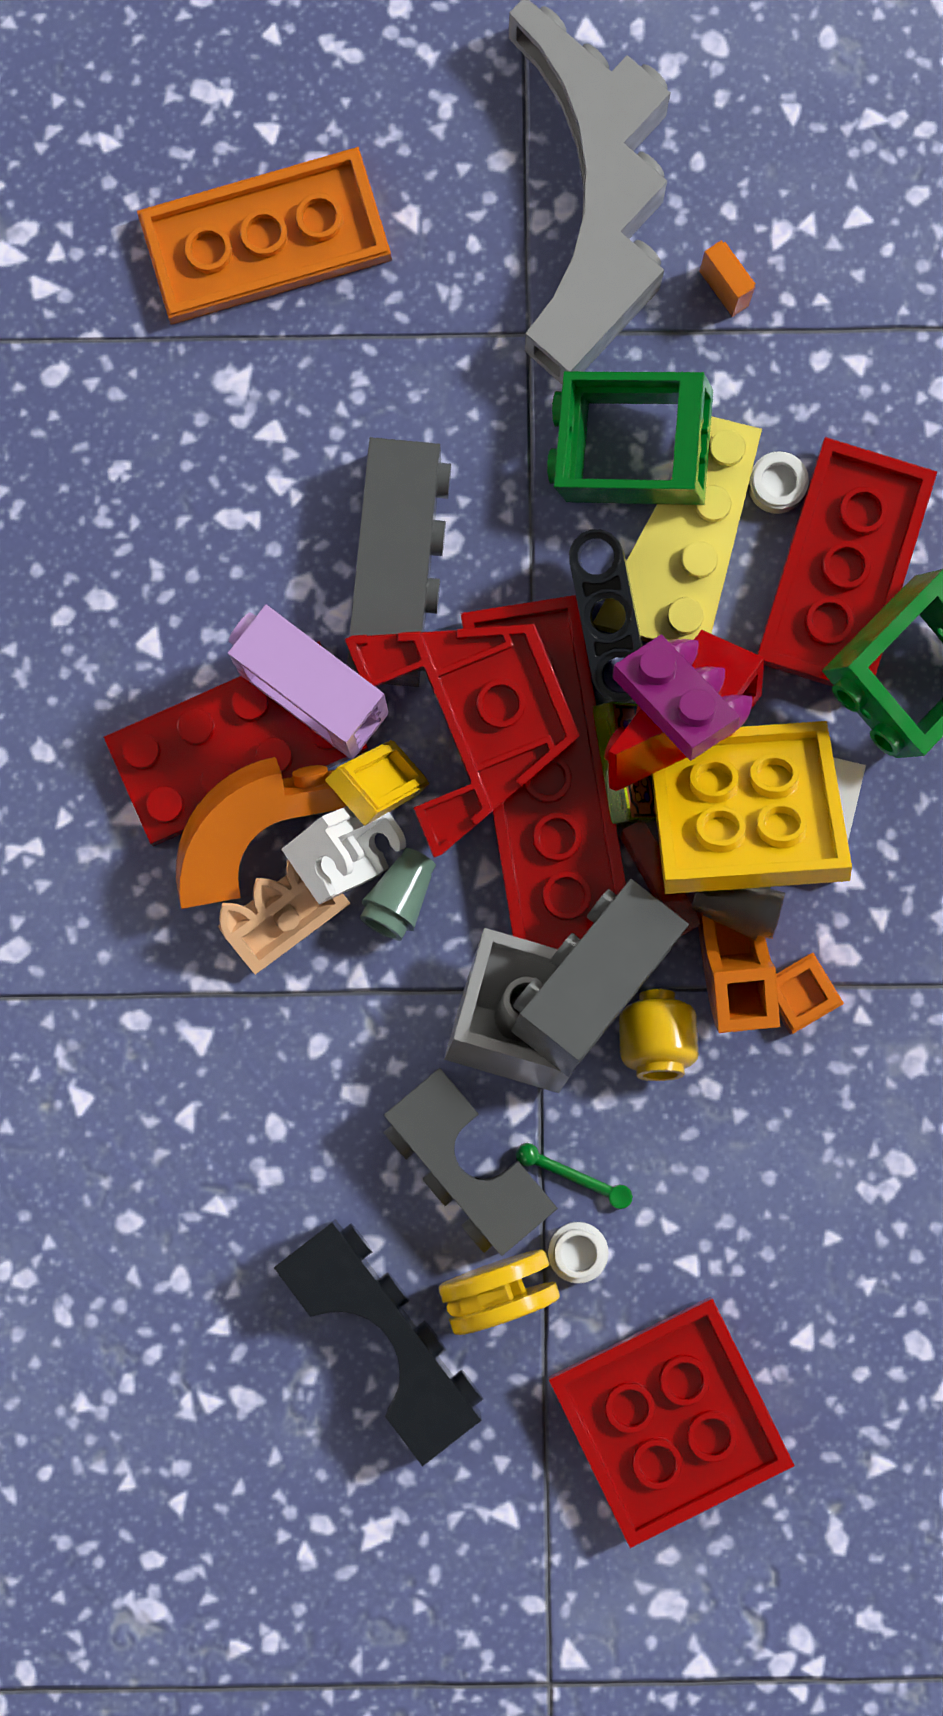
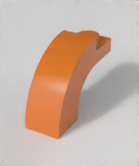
(232, 818)
(738, 979)

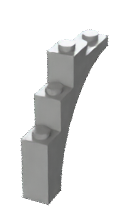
(621, 190)

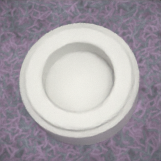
(778, 482)

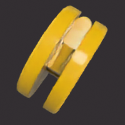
(497, 1293)

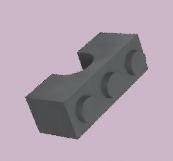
(498, 1207)

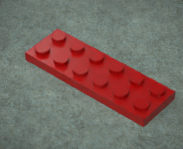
(557, 826)

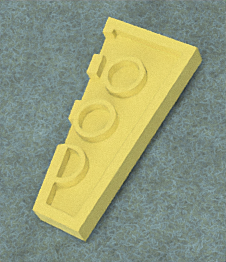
(687, 548)

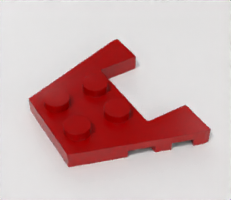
(497, 706)

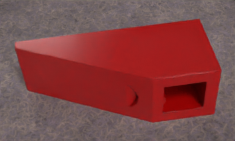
(645, 748)

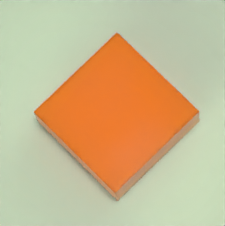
(727, 277)
(805, 993)

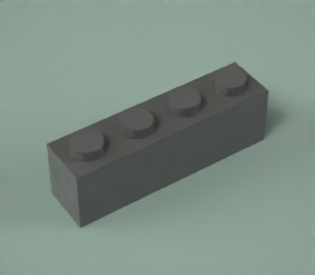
(399, 541)

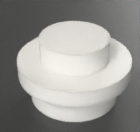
(578, 1252)

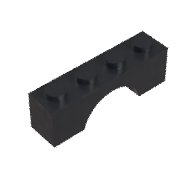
(430, 1403)

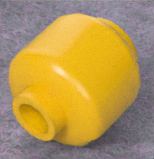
(658, 1036)

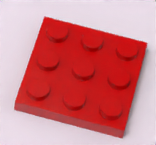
(670, 1422)

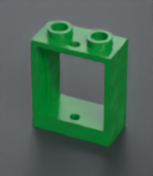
(692, 435)
(862, 691)

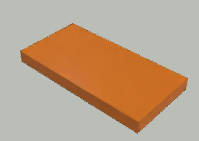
(264, 235)

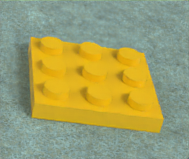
(753, 812)

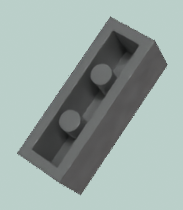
(596, 975)

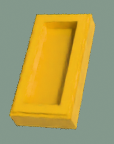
(377, 782)

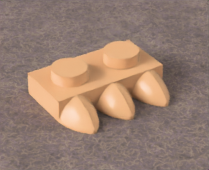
(275, 918)

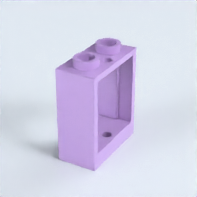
(307, 680)

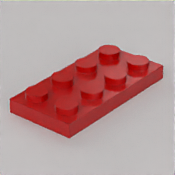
(844, 556)
(196, 744)

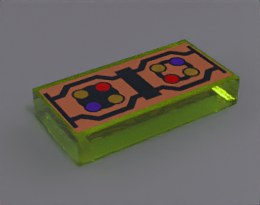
(637, 799)

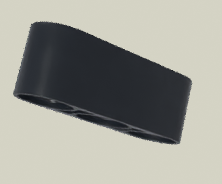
(591, 590)

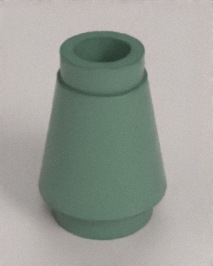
(399, 895)

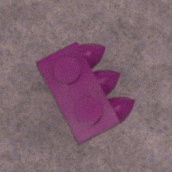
(681, 697)

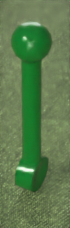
(618, 1195)

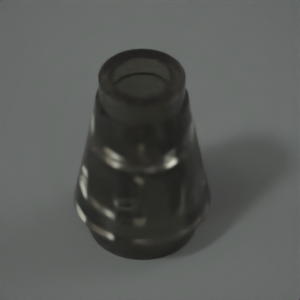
(746, 911)

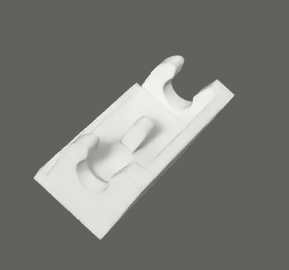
(341, 852)

